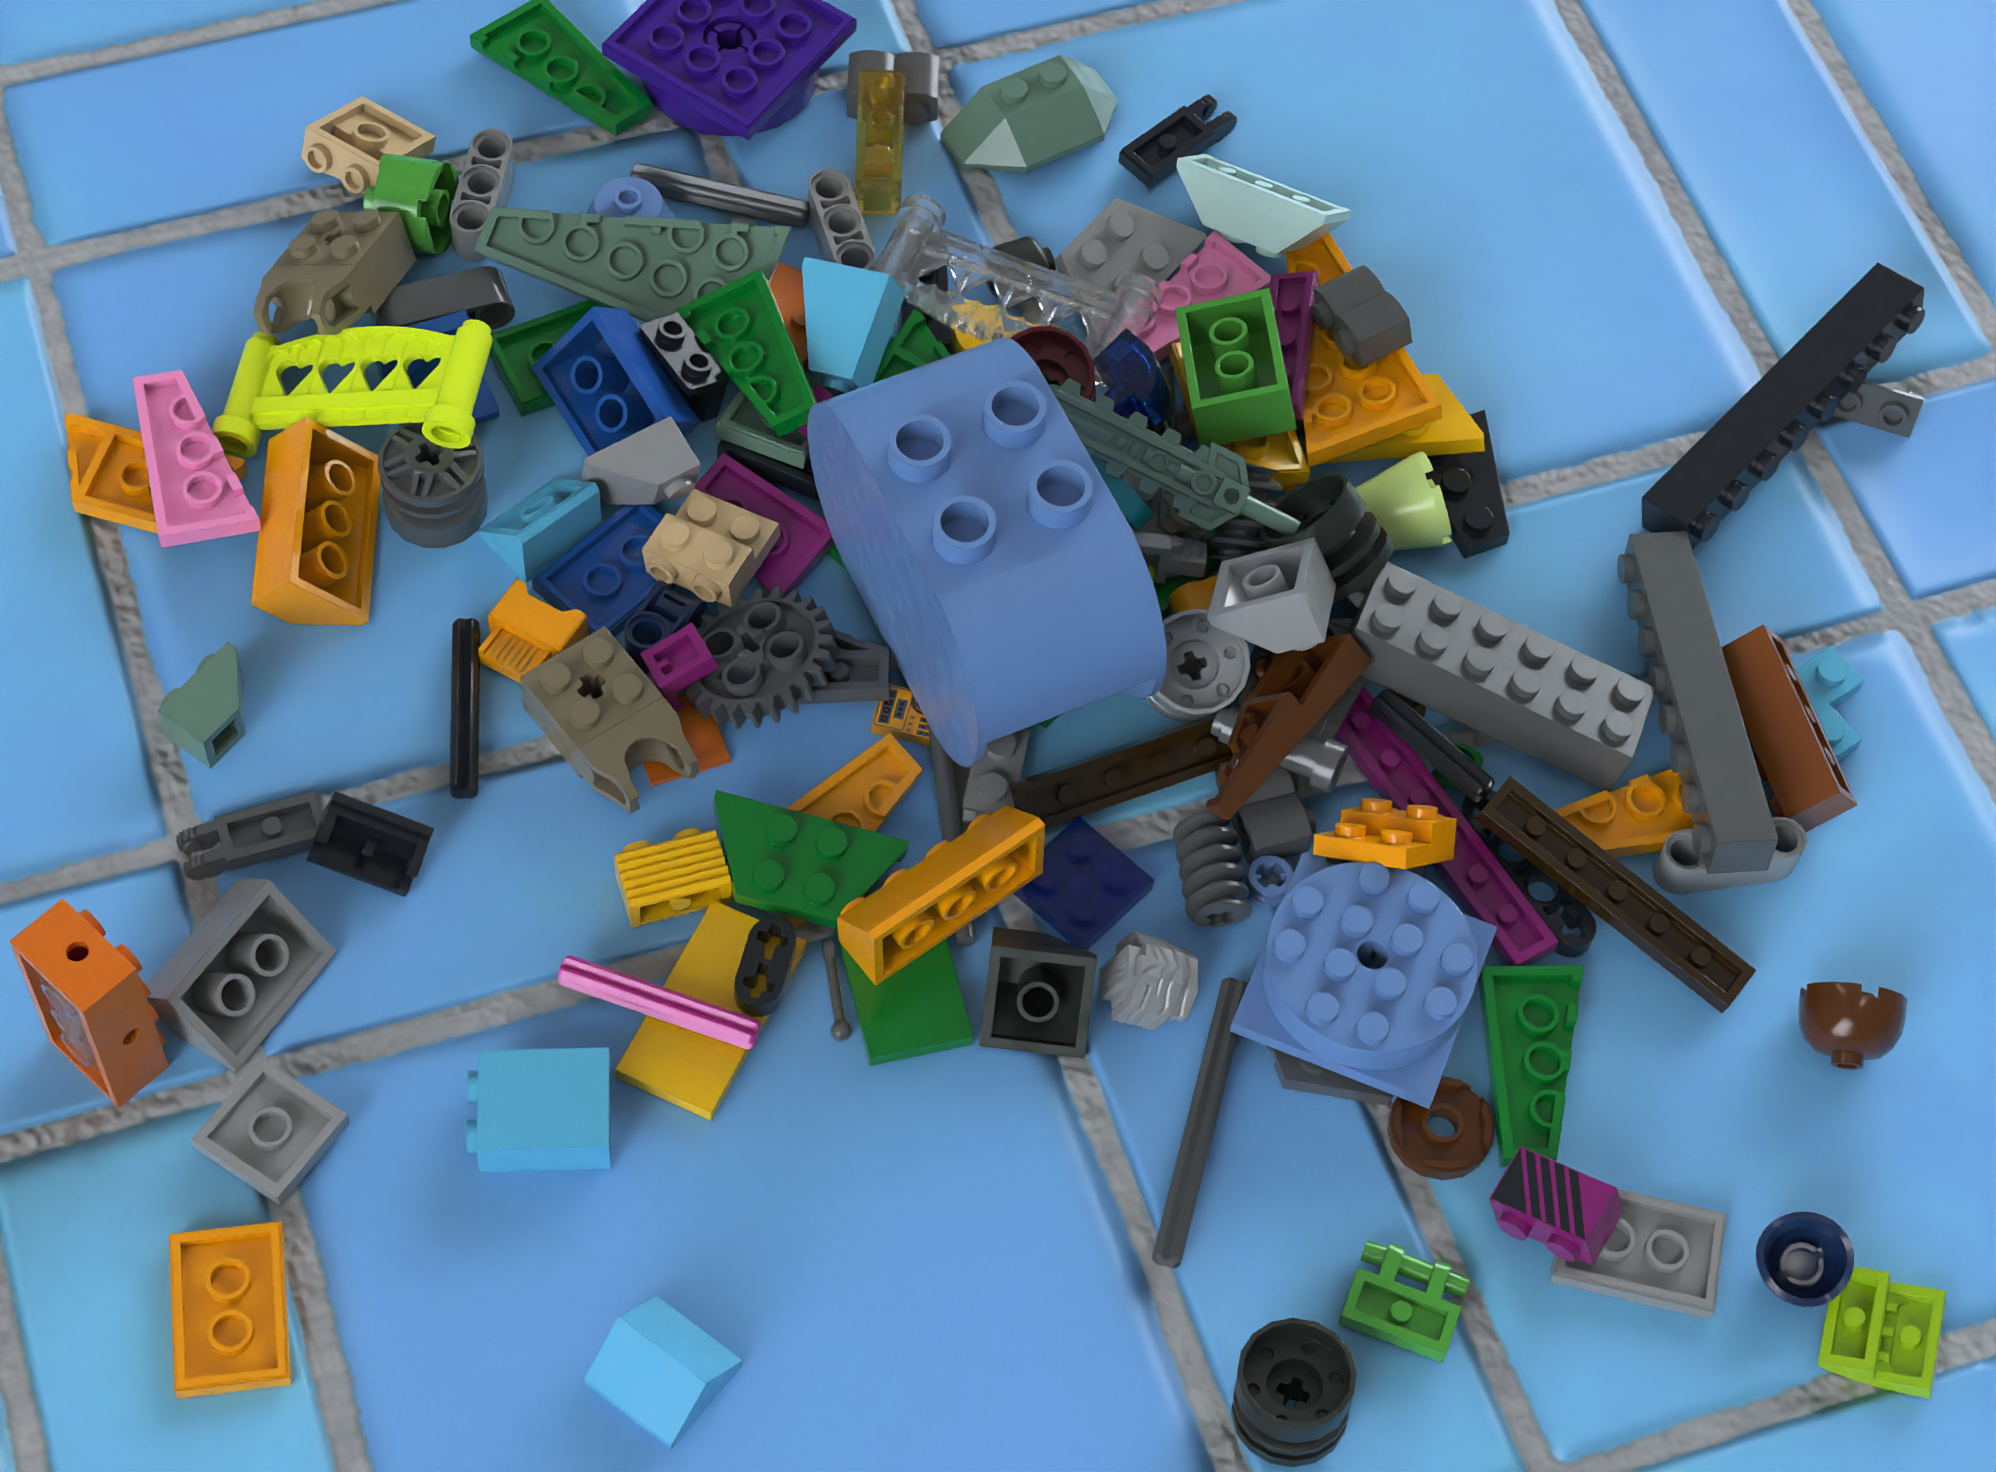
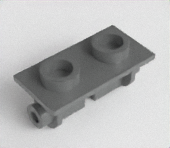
(1881, 408)

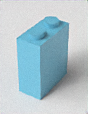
(541, 1109)

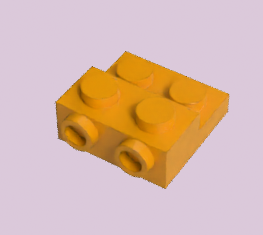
(1389, 835)

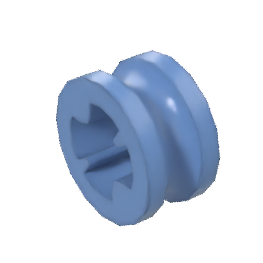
(1266, 867)

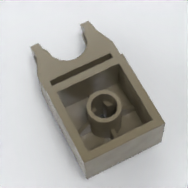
(335, 271)
(605, 716)

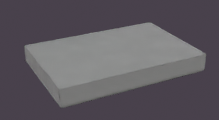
(1655, 1257)

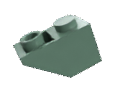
(207, 710)

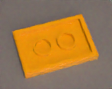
(229, 1309)

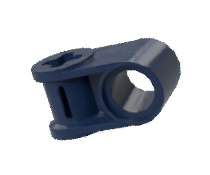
(660, 617)

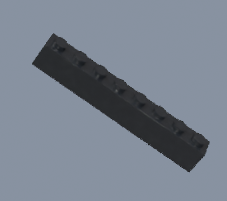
(1785, 406)

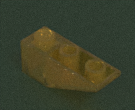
(879, 141)

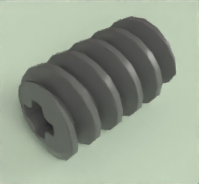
(1240, 533)
(1211, 871)

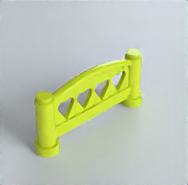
(440, 402)

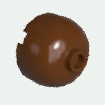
(1850, 1022)

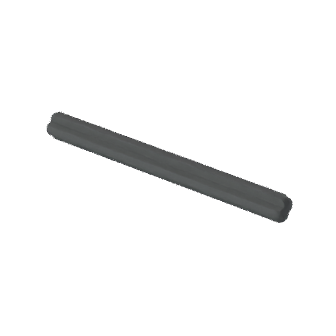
(1199, 1127)

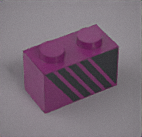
(1556, 1206)

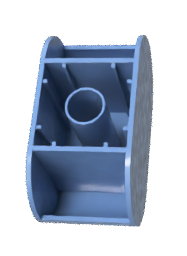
(985, 546)

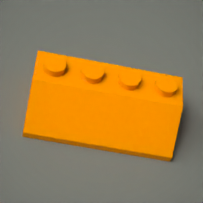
(317, 528)
(942, 892)

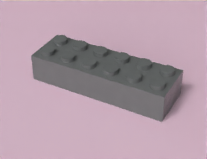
(1500, 677)

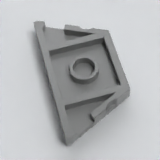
(1126, 242)

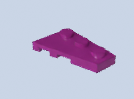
(803, 533)

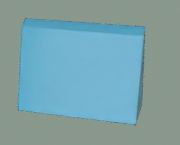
(544, 525)
(660, 1369)

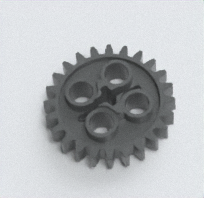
(766, 657)

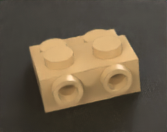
(356, 137)
(710, 547)

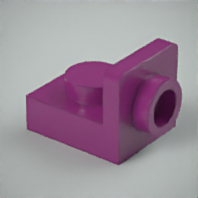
(678, 663)

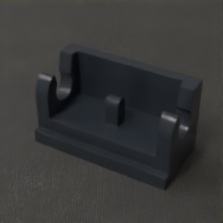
(370, 843)

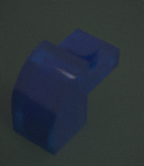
(1134, 378)

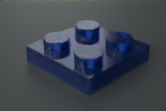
(1084, 885)

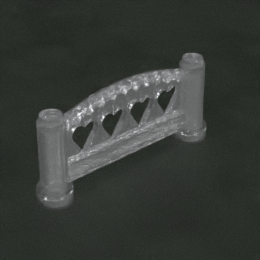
(922, 246)

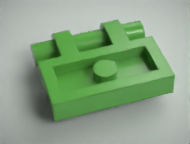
(1399, 1312)

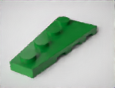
(563, 63)
(754, 348)

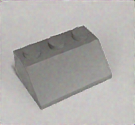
(238, 972)

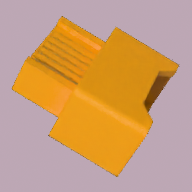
(527, 632)

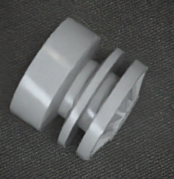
(1222, 674)

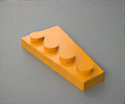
(863, 790)
(1632, 817)

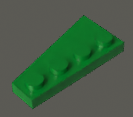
(1528, 1045)

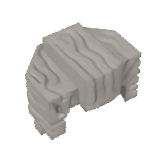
(1149, 981)

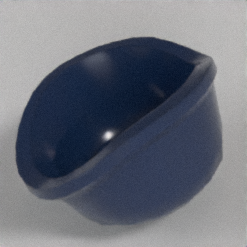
(1805, 1258)

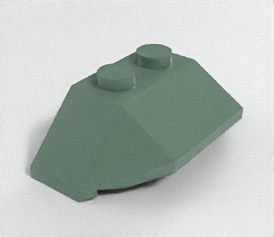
(1031, 118)

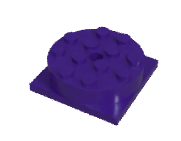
(729, 61)

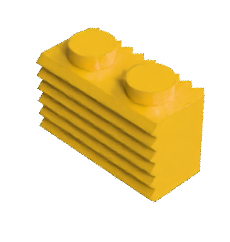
(672, 876)

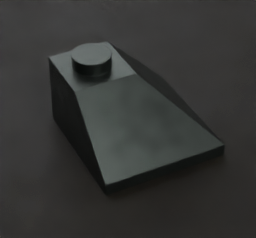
(1037, 994)

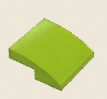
(1884, 1333)

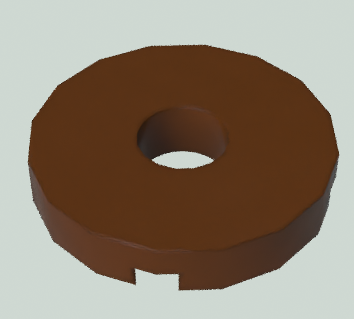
(1442, 1156)

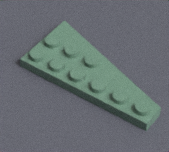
(630, 260)

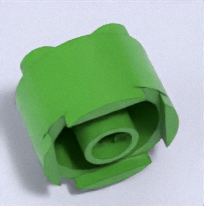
(421, 194)

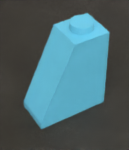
(847, 322)

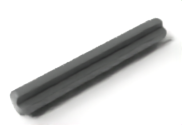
(724, 195)

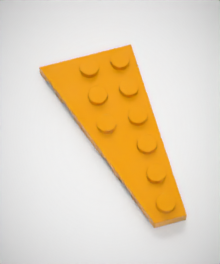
(1350, 402)

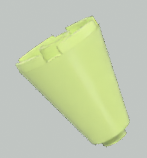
(1408, 504)

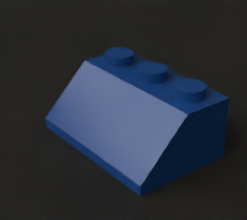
(610, 381)

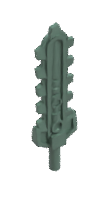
(1204, 484)

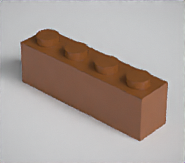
(1785, 731)

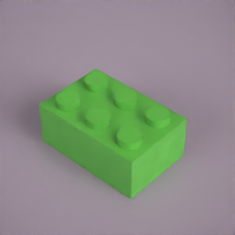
(1235, 368)

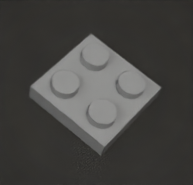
(270, 1131)

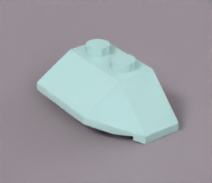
(1256, 208)

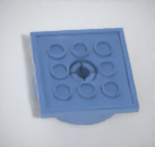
(1367, 1024)

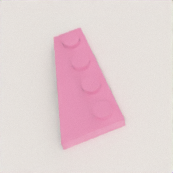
(1210, 274)
(187, 469)

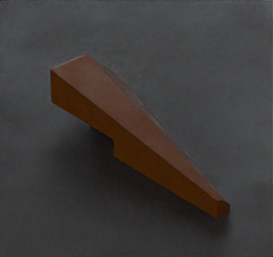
(1281, 710)

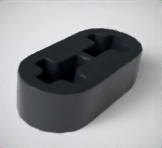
(775, 970)

